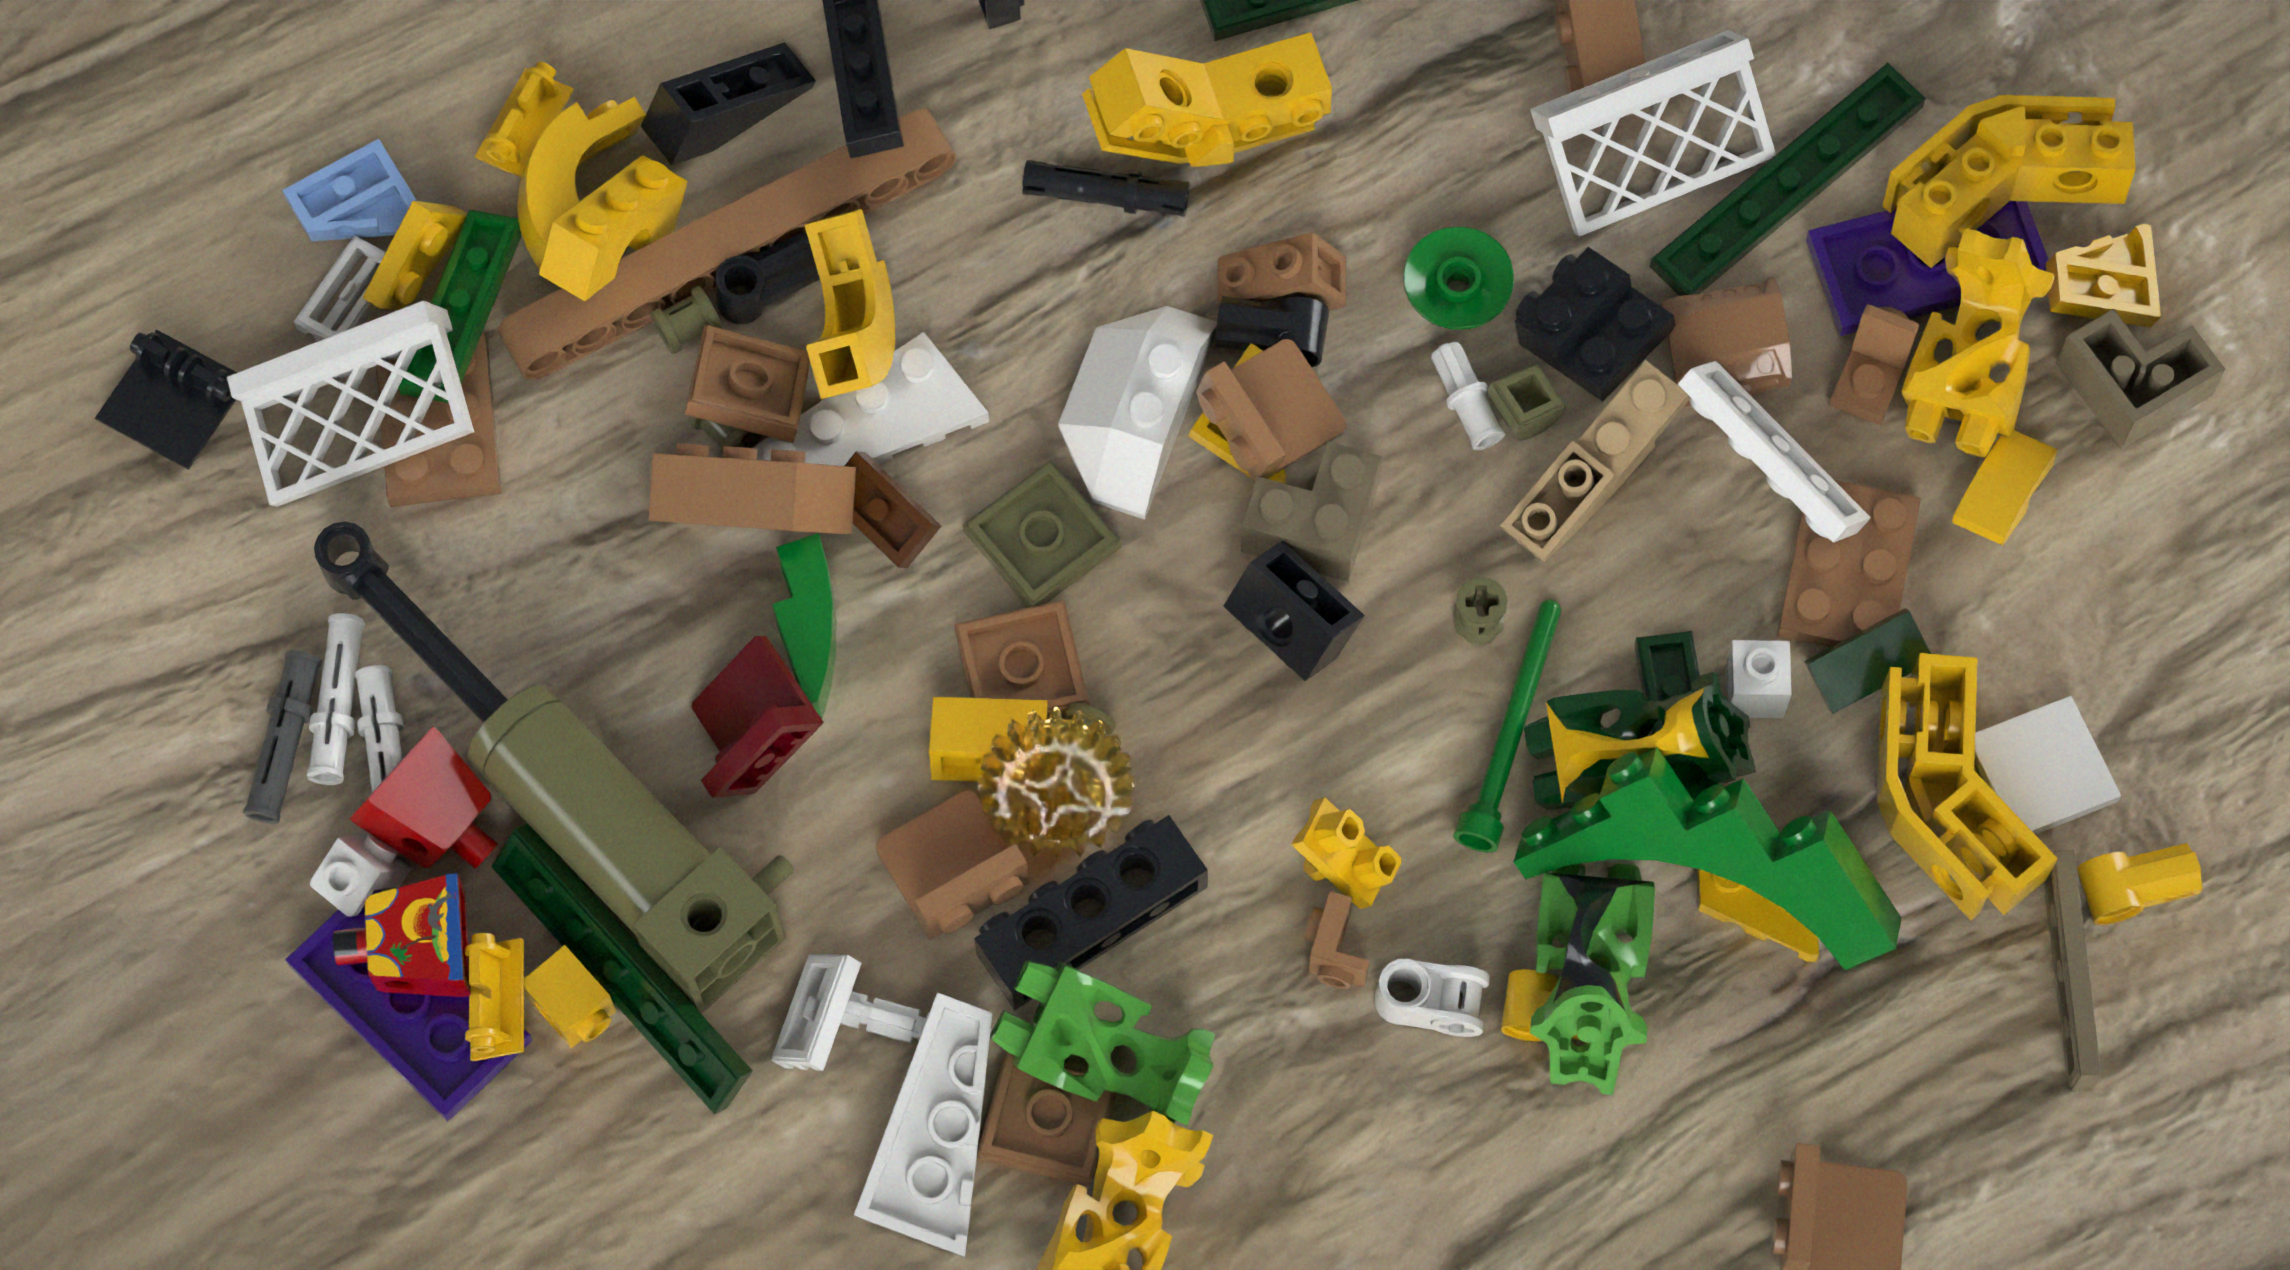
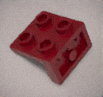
(754, 719)

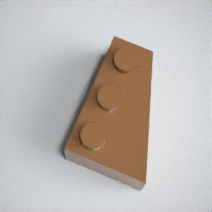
(1598, 39)
(751, 491)

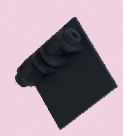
(169, 398)

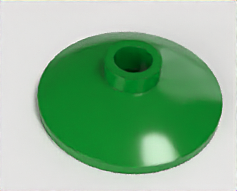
(1458, 256)

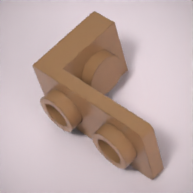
(1283, 268)
(1875, 363)

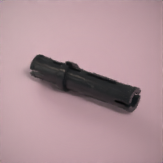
(1101, 187)

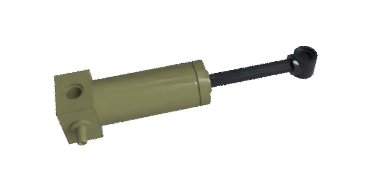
(686, 906)

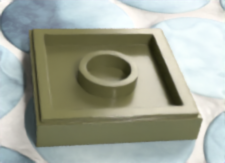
(1042, 535)

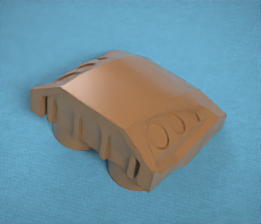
(1738, 329)

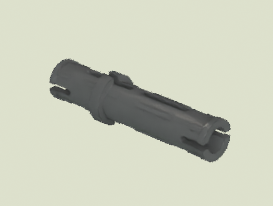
(287, 717)

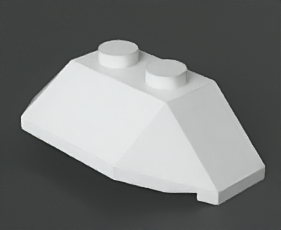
(1133, 403)

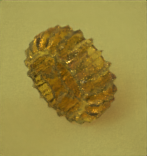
(1095, 801)

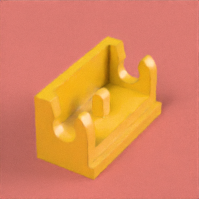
(964, 732)

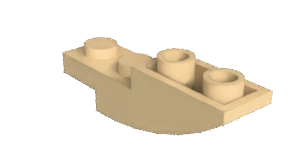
(1596, 464)

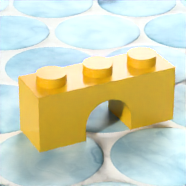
(623, 212)

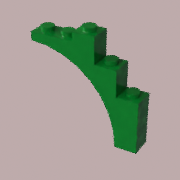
(1726, 832)

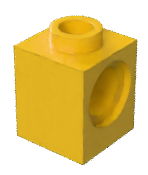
(569, 998)

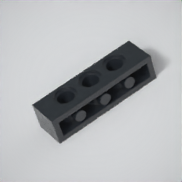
(1127, 909)

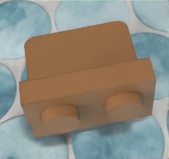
(1270, 409)
(952, 864)
(1838, 1215)

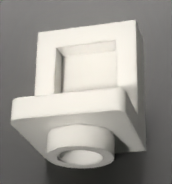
(356, 869)

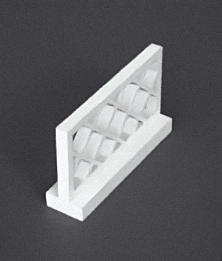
(1638, 89)
(344, 356)

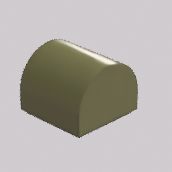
(1526, 401)

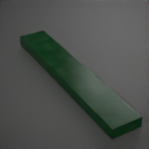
(1787, 182)
(622, 968)

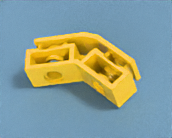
(1211, 108)
(2004, 154)
(1946, 810)

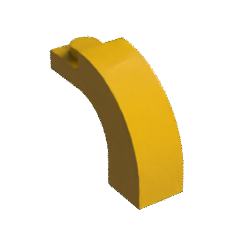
(549, 176)
(859, 307)

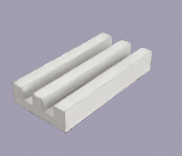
(362, 310)
(816, 1011)

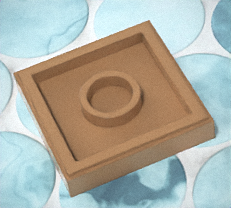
(748, 383)
(1023, 656)
(1043, 1126)

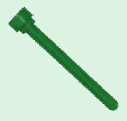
(1480, 825)

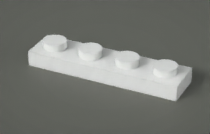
(1760, 438)

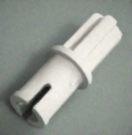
(1467, 396)

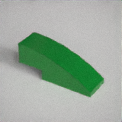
(808, 618)

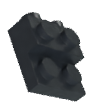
(1591, 323)

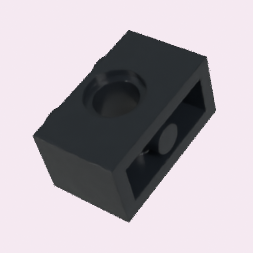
(1293, 610)

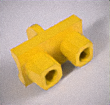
(1343, 854)

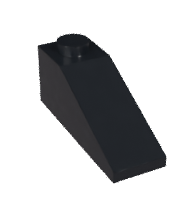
(722, 101)

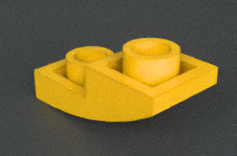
(2004, 486)

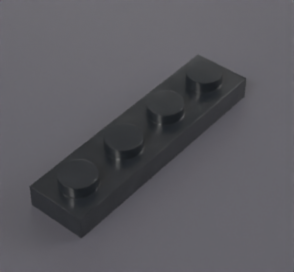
(863, 76)

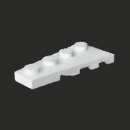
(908, 408)
(931, 1142)

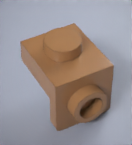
(1327, 931)

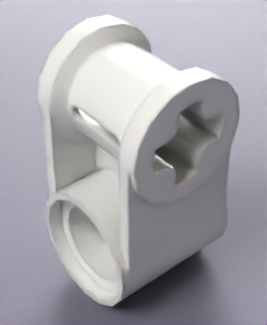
(1437, 996)

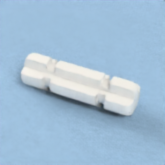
(884, 1018)

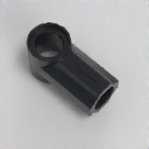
(770, 275)
(1268, 323)

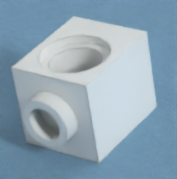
(1759, 677)

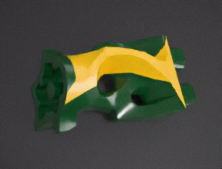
(1696, 730)

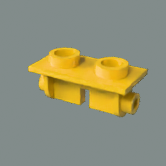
(524, 118)
(495, 997)

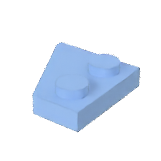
(352, 197)

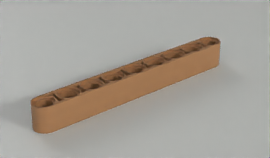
(664, 272)

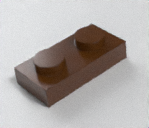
(889, 513)

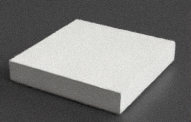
(2045, 766)

